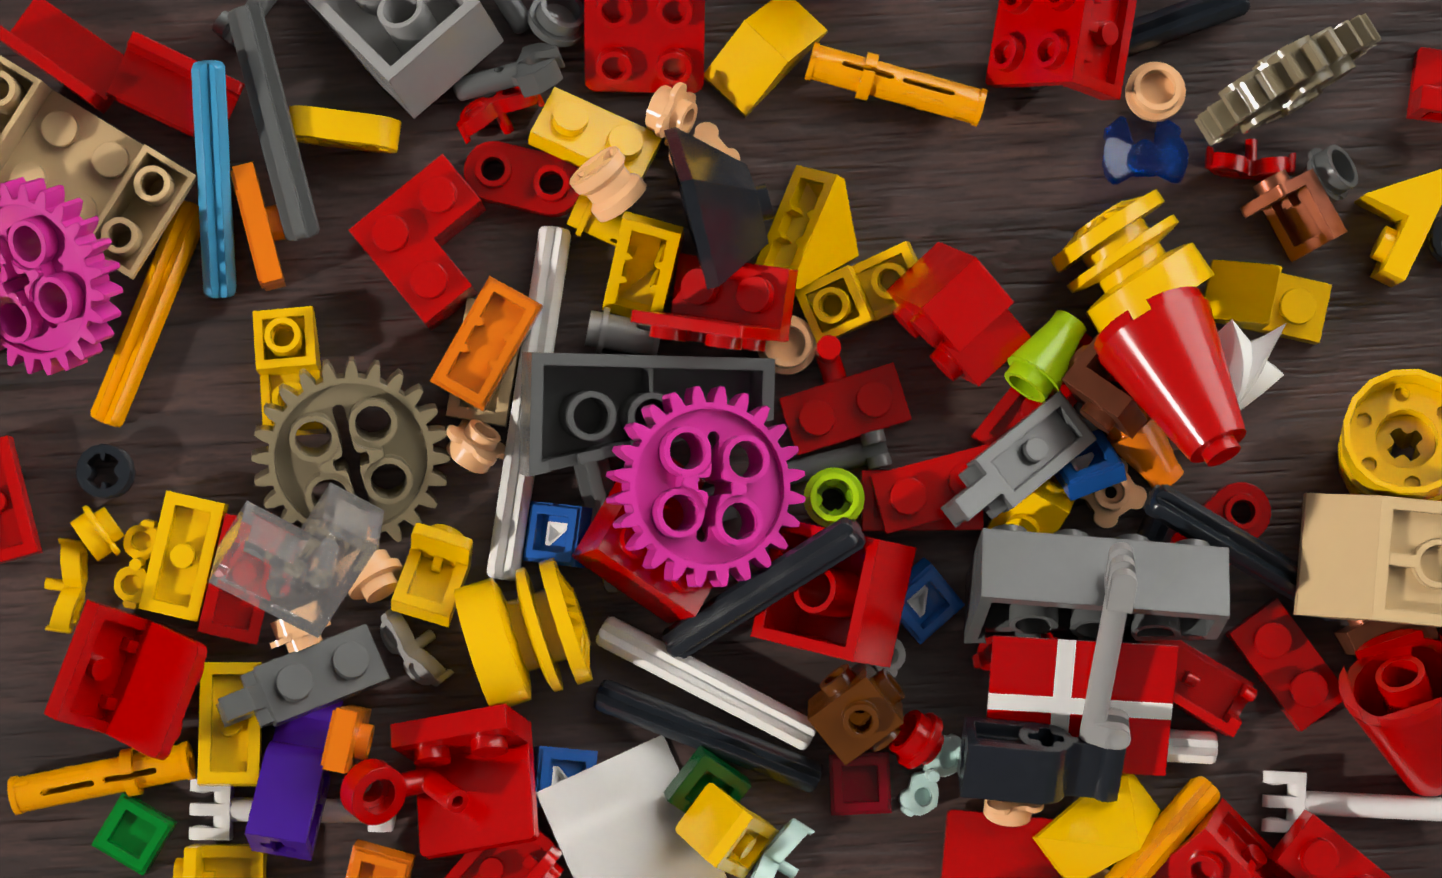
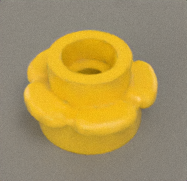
(98, 532)

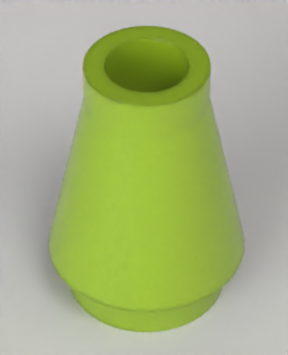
(1044, 358)
(839, 480)

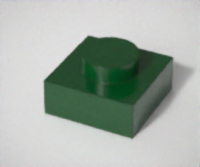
(698, 772)

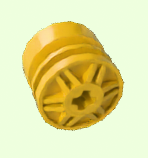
(1129, 259)
(1388, 410)
(523, 634)

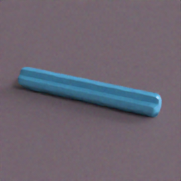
(213, 178)

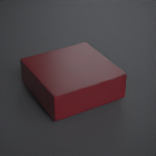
(860, 785)

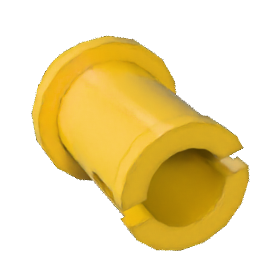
(585, 221)

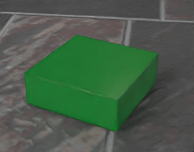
(134, 833)

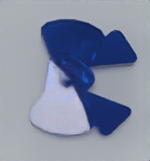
(1162, 158)

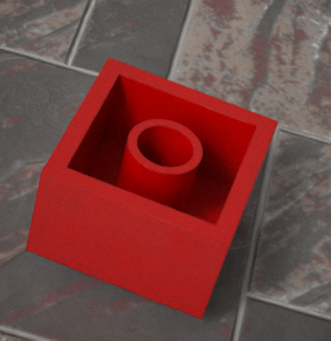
(848, 608)

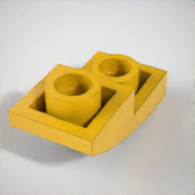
(855, 293)
(284, 345)

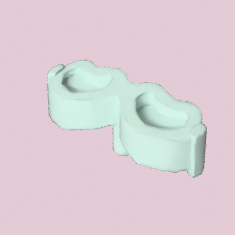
(922, 789)
(780, 847)

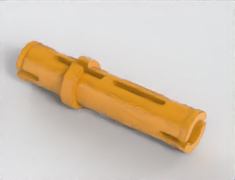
(895, 84)
(126, 773)

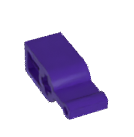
(291, 788)

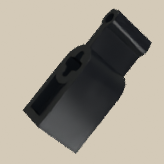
(1033, 763)

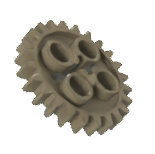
(1287, 79)
(402, 442)

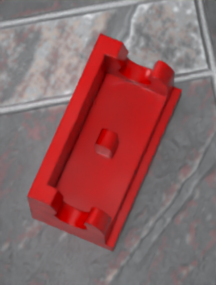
(1208, 689)

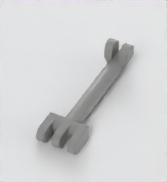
(1099, 723)

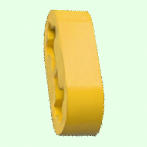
(345, 129)

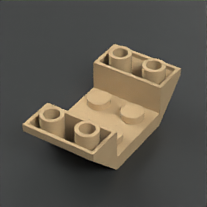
(115, 176)
(1370, 559)

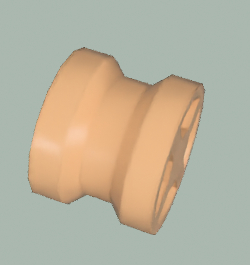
(608, 184)

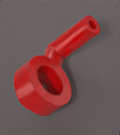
(391, 789)

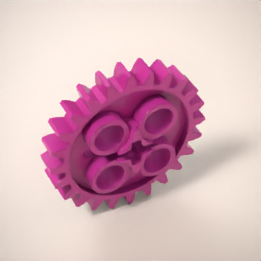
(52, 279)
(653, 478)

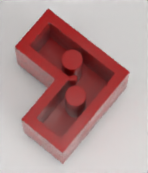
(408, 234)
(958, 312)
(605, 554)

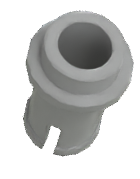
(619, 334)

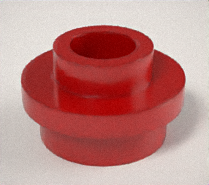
(918, 740)

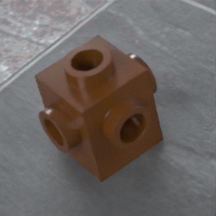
(857, 710)

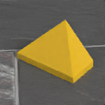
(811, 227)
(643, 265)
(1099, 833)

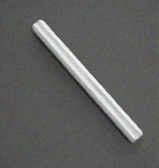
(514, 488)

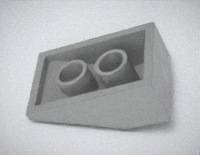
(412, 44)

